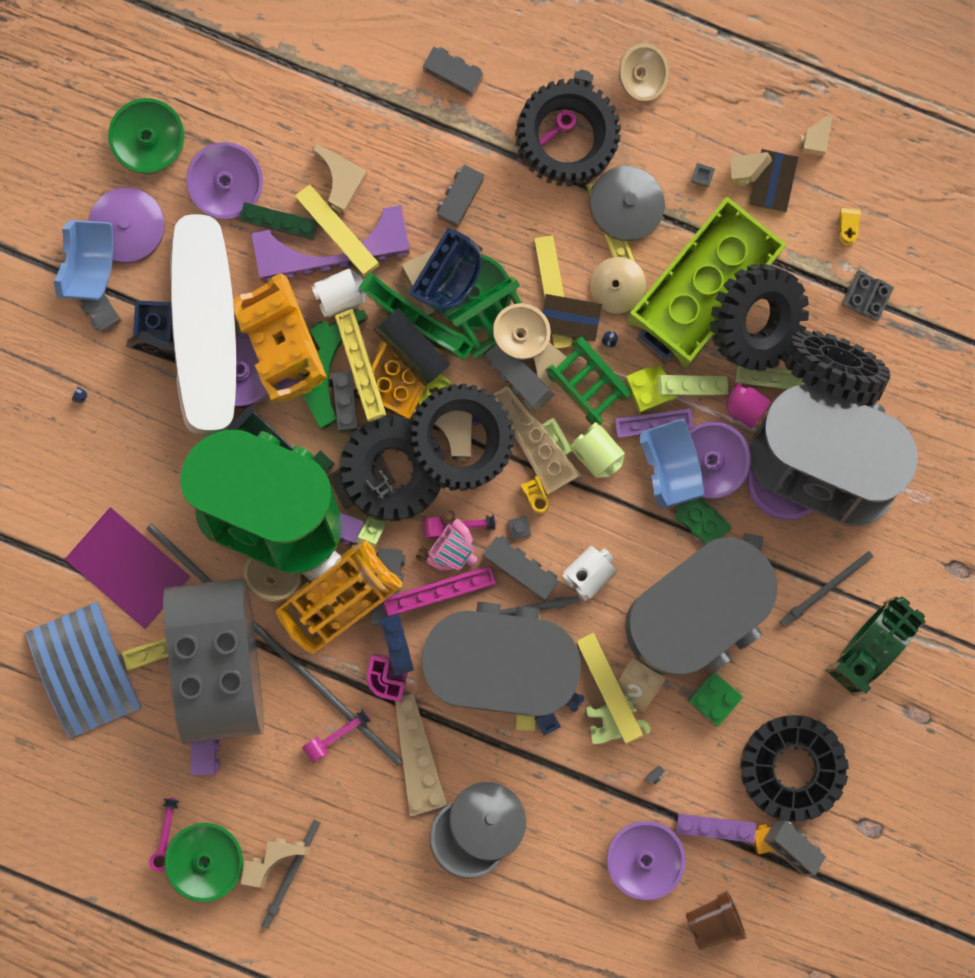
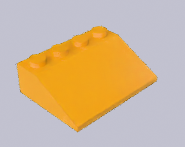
(396, 383)

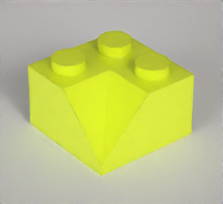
(645, 389)

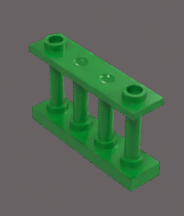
(477, 307)
(606, 377)

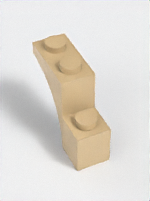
(257, 872)

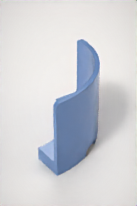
(87, 260)
(674, 463)

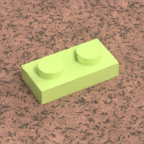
(557, 435)
(371, 531)

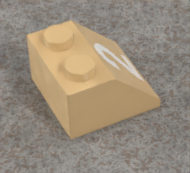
(640, 683)

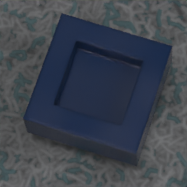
(547, 723)

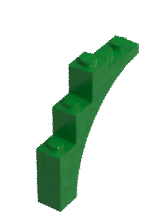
(431, 329)
(328, 341)

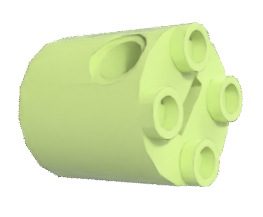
(598, 452)

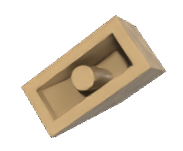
(816, 138)
(748, 167)

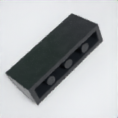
(411, 347)

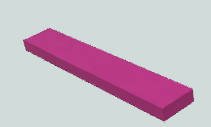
(439, 591)

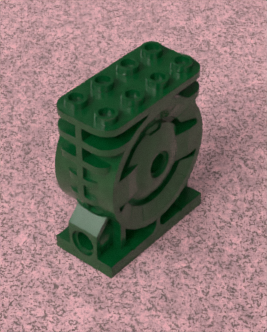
(876, 645)

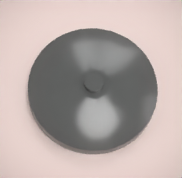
(627, 203)
(487, 821)
(449, 855)

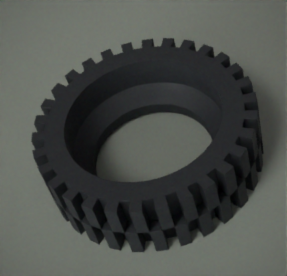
(578, 99)
(486, 411)

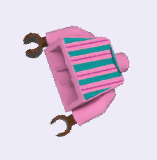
(451, 548)

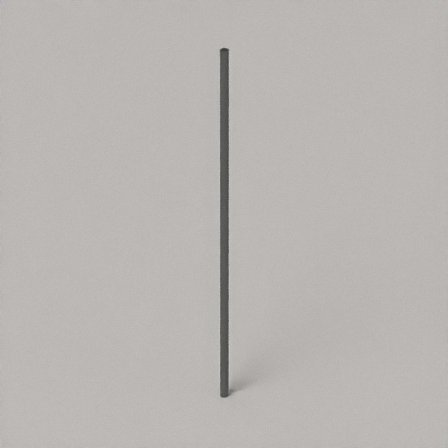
(281, 651)

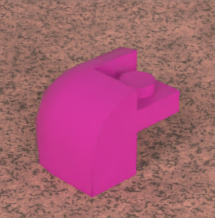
(746, 405)
(383, 679)

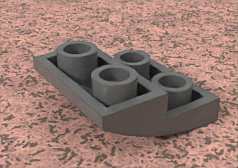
(867, 295)

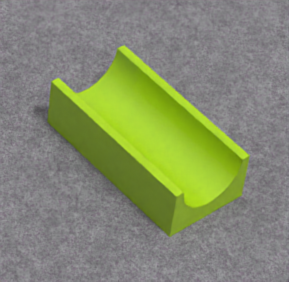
(683, 297)

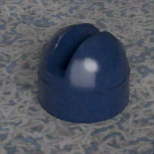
(607, 342)
(80, 395)

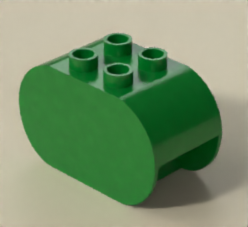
(262, 500)

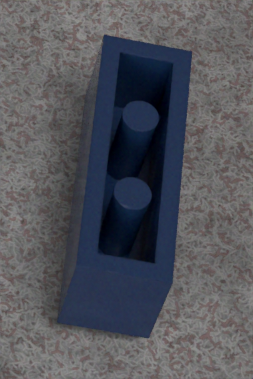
(397, 644)

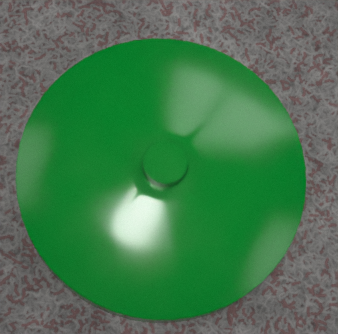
(146, 136)
(490, 276)
(203, 862)

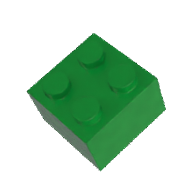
(715, 699)

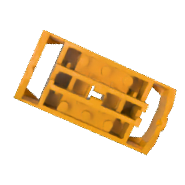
(269, 317)
(355, 586)

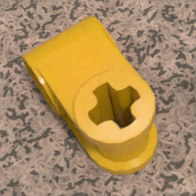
(849, 222)
(533, 492)

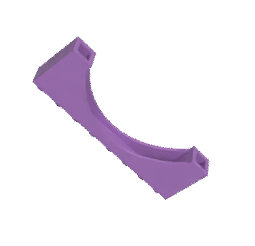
(385, 241)

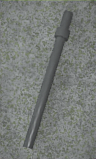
(559, 602)
(797, 612)
(273, 908)

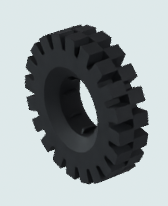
(784, 320)
(836, 367)
(357, 468)
(760, 759)

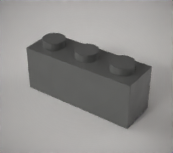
(453, 71)
(460, 195)
(345, 401)
(795, 848)

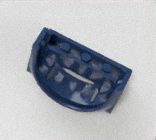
(462, 278)

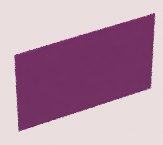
(126, 567)

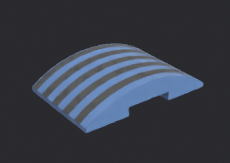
(82, 670)

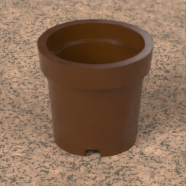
(716, 922)

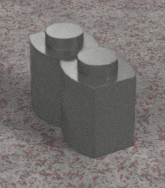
(102, 312)

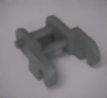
(379, 486)

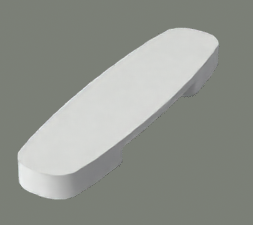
(203, 325)

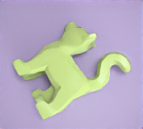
(609, 729)

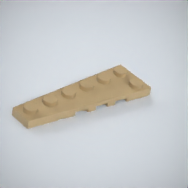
(540, 449)
(420, 772)

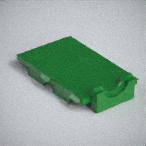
(702, 520)

